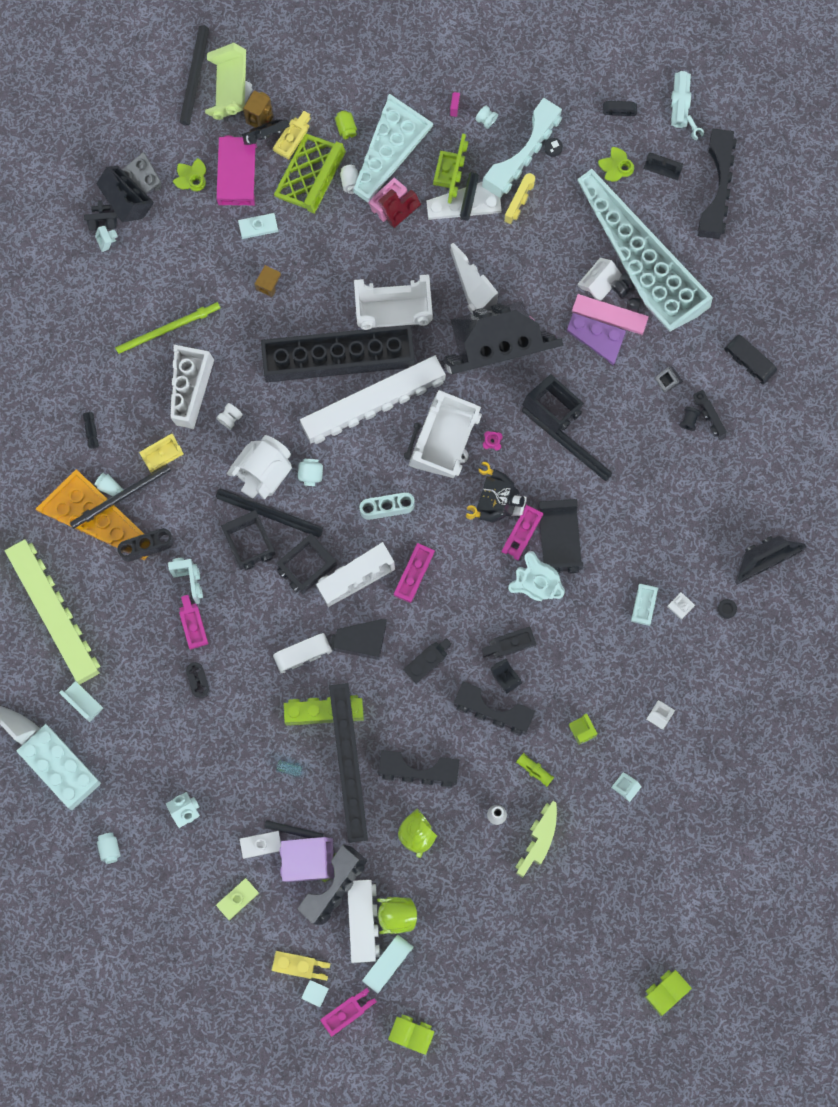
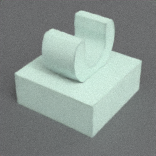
(105, 238)

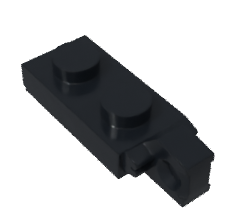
(263, 131)
(710, 414)
(510, 643)
(427, 660)

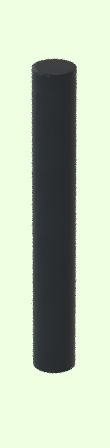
(292, 830)

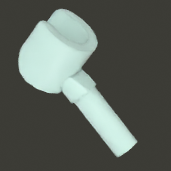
(694, 128)

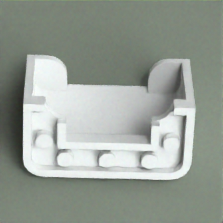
(393, 304)
(445, 435)

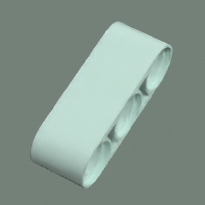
(377, 502)
(387, 963)

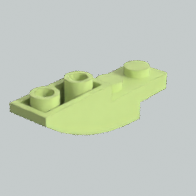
(543, 833)

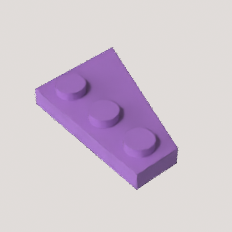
(597, 335)

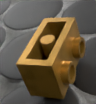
(258, 109)

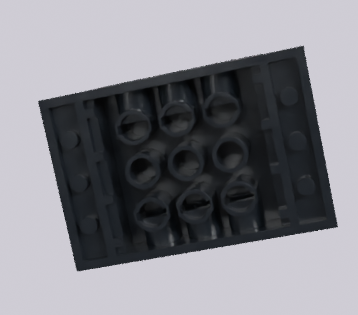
(496, 336)

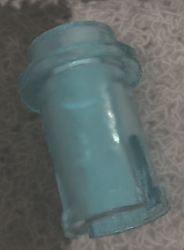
(289, 768)

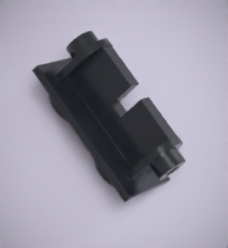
(663, 166)

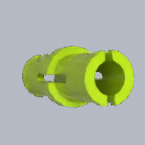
(535, 769)

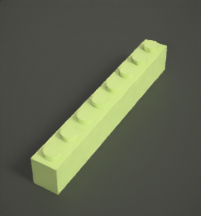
(52, 611)

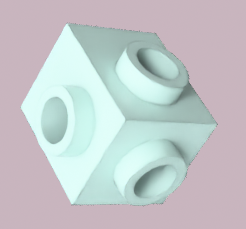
(183, 809)

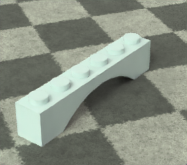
(502, 174)

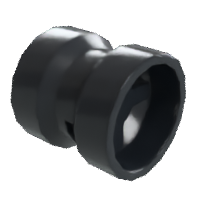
(623, 285)

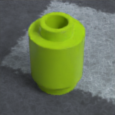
(346, 124)

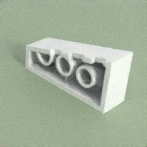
(189, 383)
(356, 575)

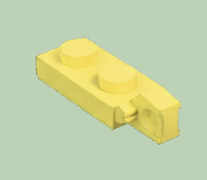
(292, 136)

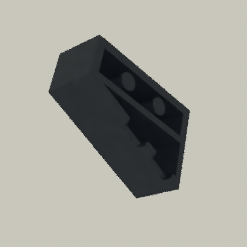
(123, 194)

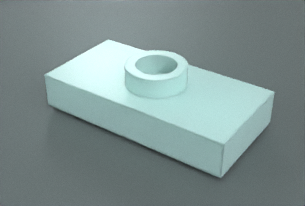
(258, 225)
(644, 604)

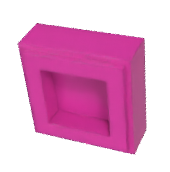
(454, 104)

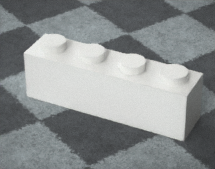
(362, 922)

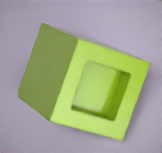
(583, 729)

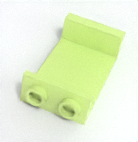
(230, 80)

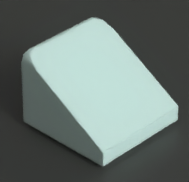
(626, 786)
(315, 993)

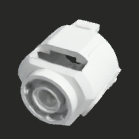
(262, 467)

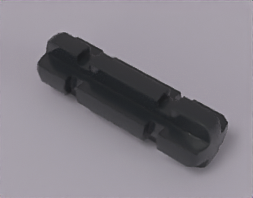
(90, 429)

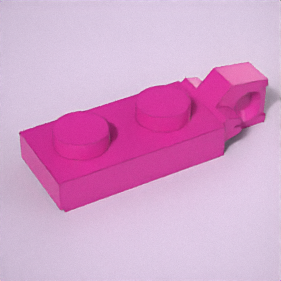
(192, 624)

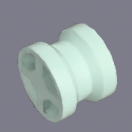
(486, 117)

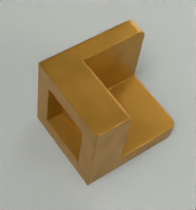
(267, 280)

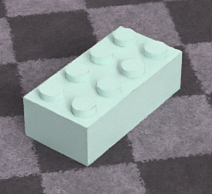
(58, 767)

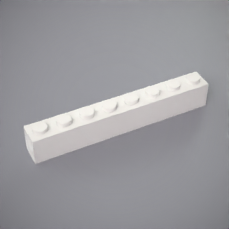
(372, 400)

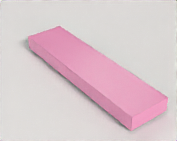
(610, 314)

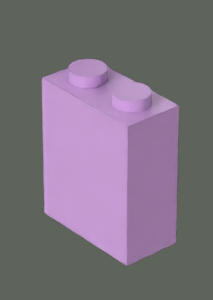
(307, 859)

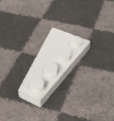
(484, 203)

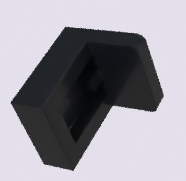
(505, 676)

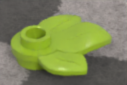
(614, 164)
(189, 174)

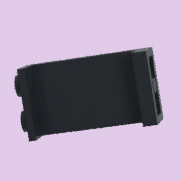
(560, 535)

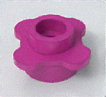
(496, 437)

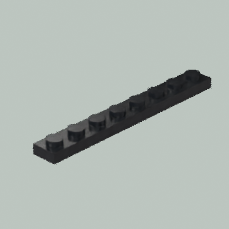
(348, 762)

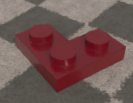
(398, 209)

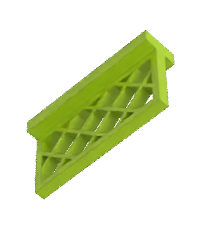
(324, 174)

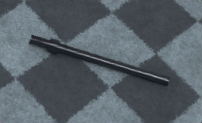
(88, 515)

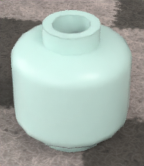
(310, 472)

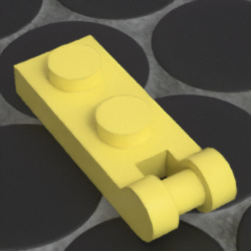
(520, 198)

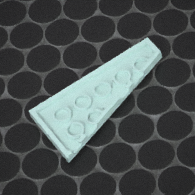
(393, 140)

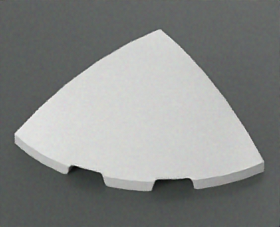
(17, 725)

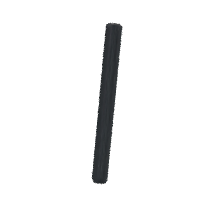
(194, 75)
(573, 447)
(269, 512)

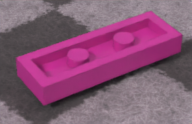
(414, 573)

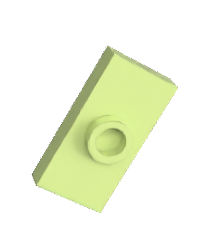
(237, 899)

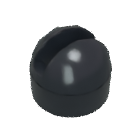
(633, 304)

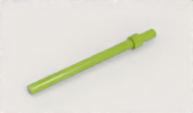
(200, 313)

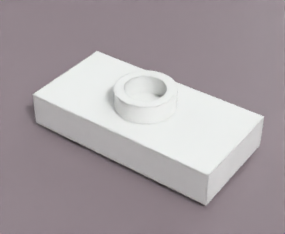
(260, 844)

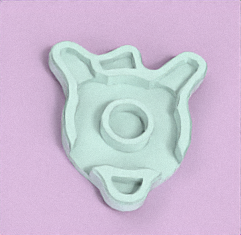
(537, 580)

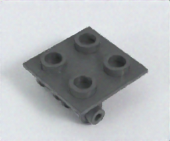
(143, 174)

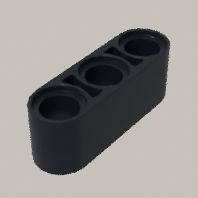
(751, 358)
(136, 542)

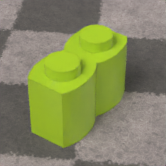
(667, 992)
(411, 1035)

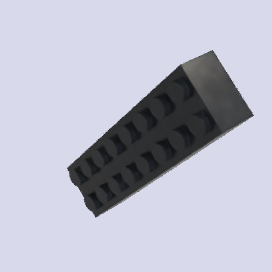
(337, 353)

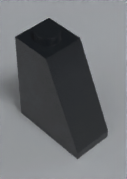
(361, 639)

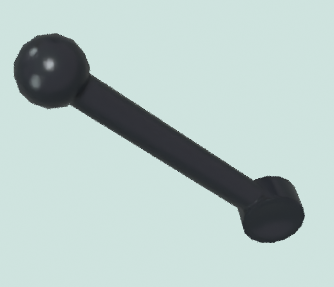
(407, 455)

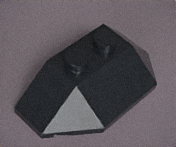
(766, 556)

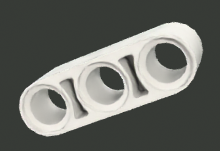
(301, 652)

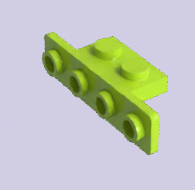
(448, 167)

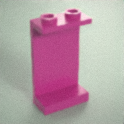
(235, 172)

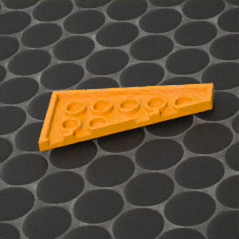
(78, 495)

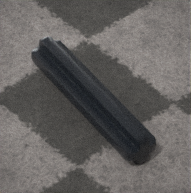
(469, 196)

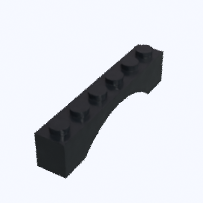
(720, 150)

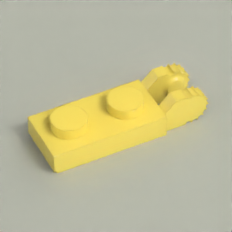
(298, 965)

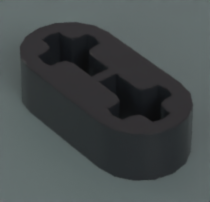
(620, 108)
(193, 681)

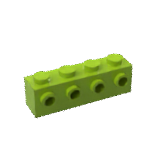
(317, 711)

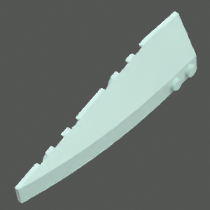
(655, 272)

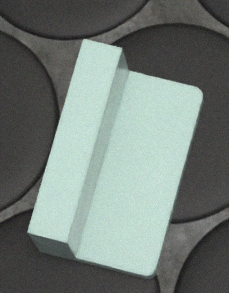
(82, 701)

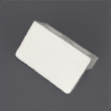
(599, 278)

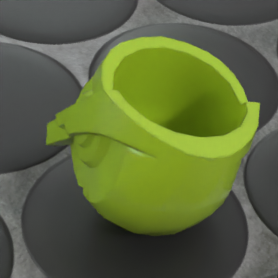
(416, 833)
(397, 915)

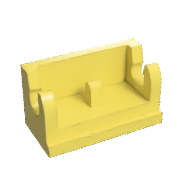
(161, 453)

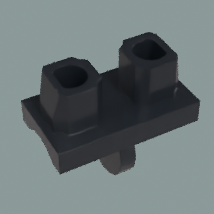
(93, 219)

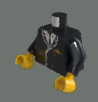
(497, 497)

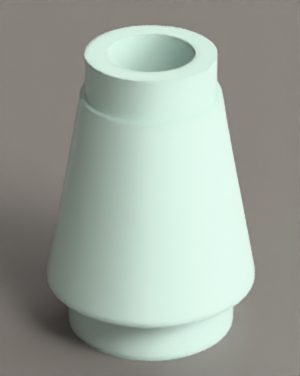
(108, 485)

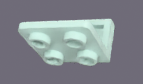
(182, 567)

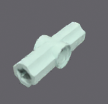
(680, 99)

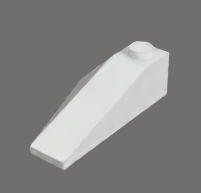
(477, 288)

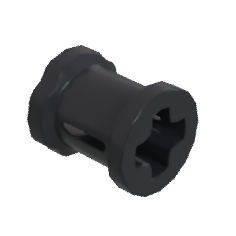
(690, 418)

